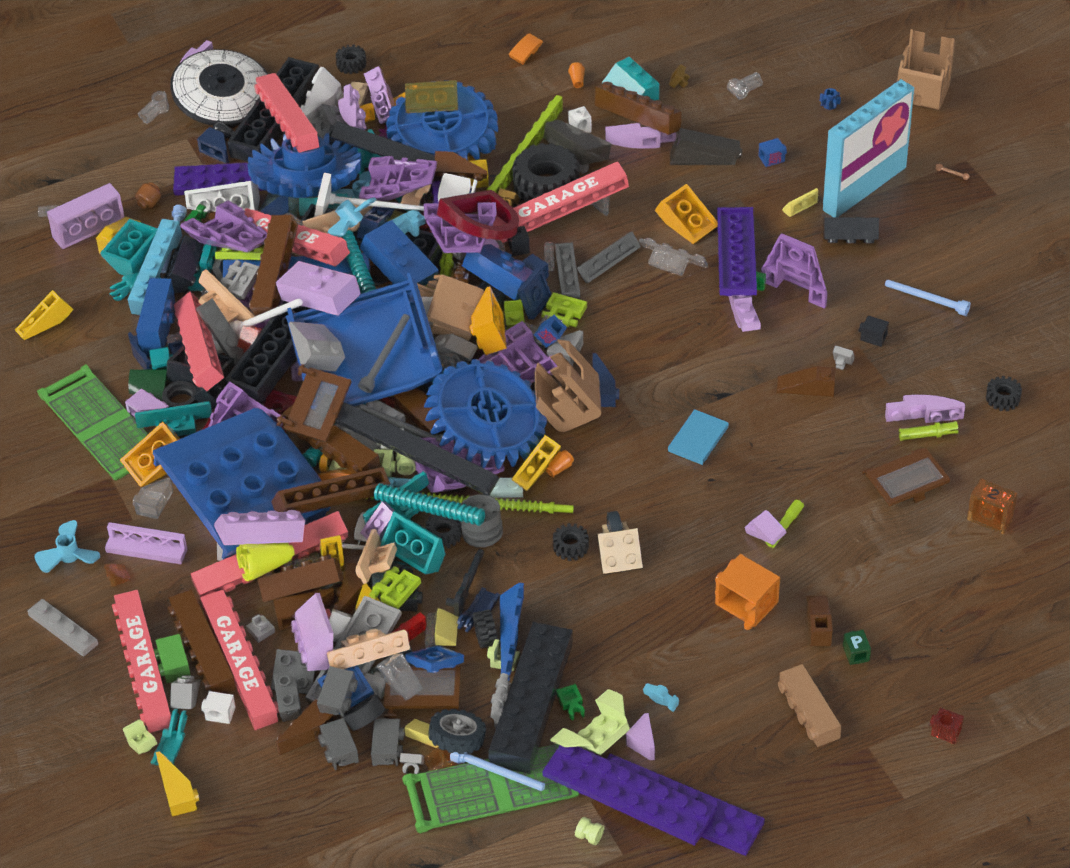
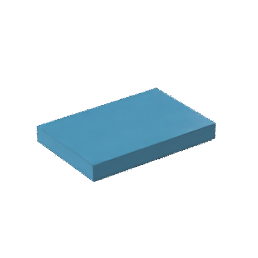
(698, 437)

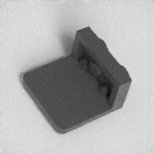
(326, 118)

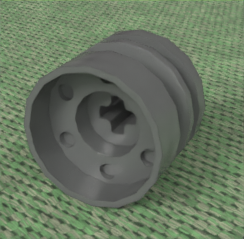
(491, 529)

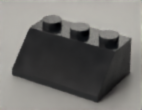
(850, 229)
(184, 264)
(179, 369)

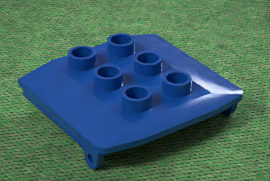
(364, 333)
(236, 469)

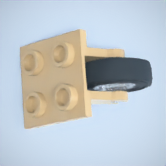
(619, 545)

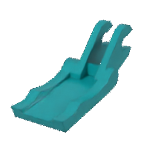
(124, 287)
(172, 739)

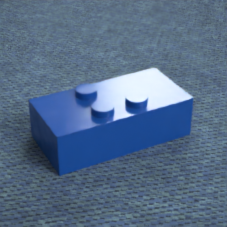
(397, 255)
(498, 269)
(156, 315)

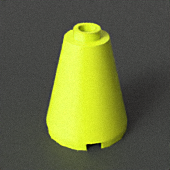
(262, 558)

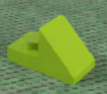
(513, 313)

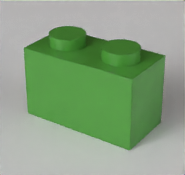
(172, 658)

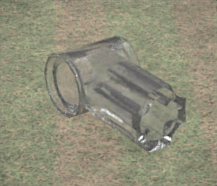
(741, 87)
(158, 105)

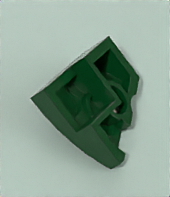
(149, 380)

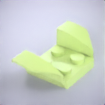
(602, 730)

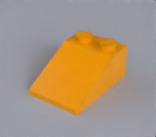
(686, 214)
(489, 324)
(140, 458)

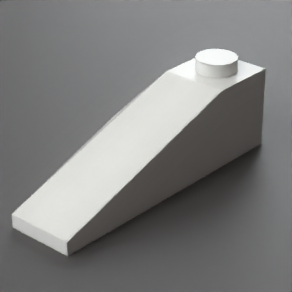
(325, 91)
(242, 194)

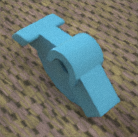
(660, 695)

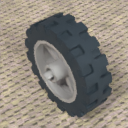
(457, 731)

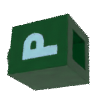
(856, 647)

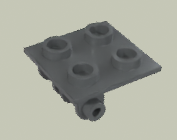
(290, 661)

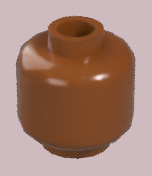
(148, 195)

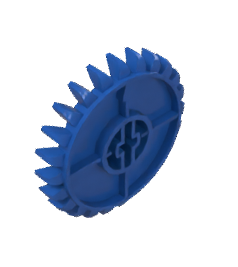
(450, 130)
(301, 174)
(485, 412)

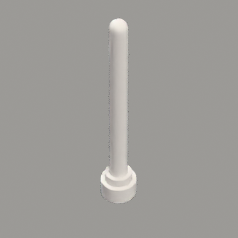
(237, 325)

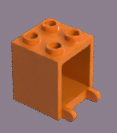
(747, 590)

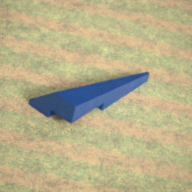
(510, 611)

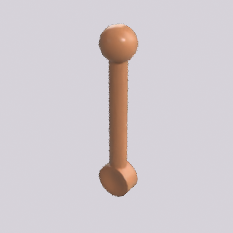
(939, 167)

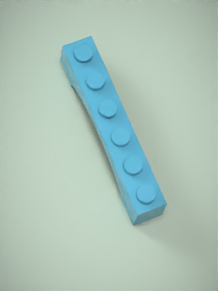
(164, 241)

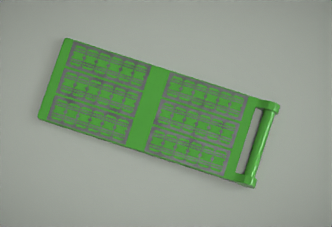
(95, 419)
(473, 793)

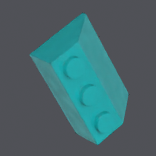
(633, 78)
(129, 247)
(414, 544)

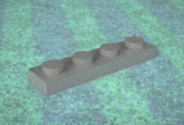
(62, 627)

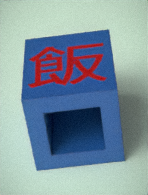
(772, 152)
(550, 331)

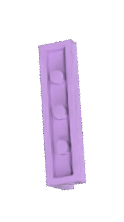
(146, 545)

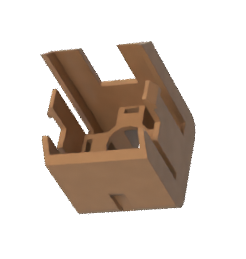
(927, 71)
(451, 305)
(577, 398)

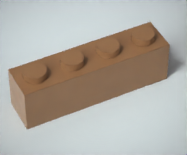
(809, 705)

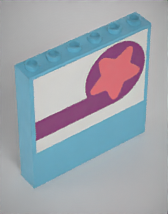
(867, 148)

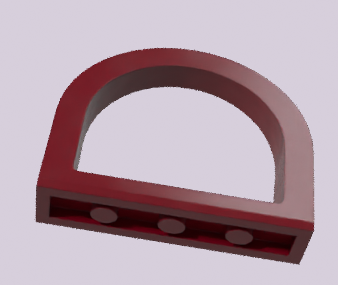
(454, 209)

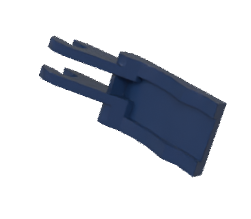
(140, 356)
(483, 601)

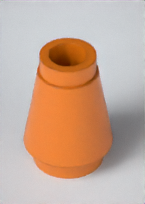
(577, 73)
(560, 463)

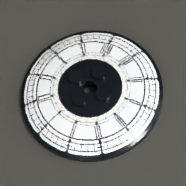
(203, 98)

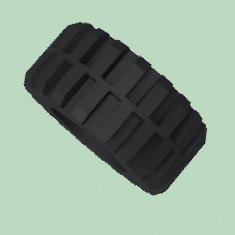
(543, 160)

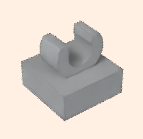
(842, 357)
(260, 628)
(377, 683)
(411, 760)

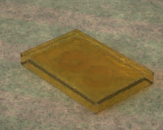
(431, 96)

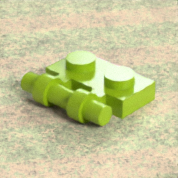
(565, 305)
(399, 590)

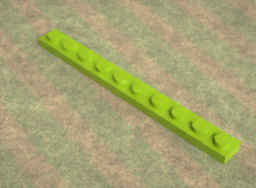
(532, 138)

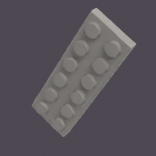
(368, 616)

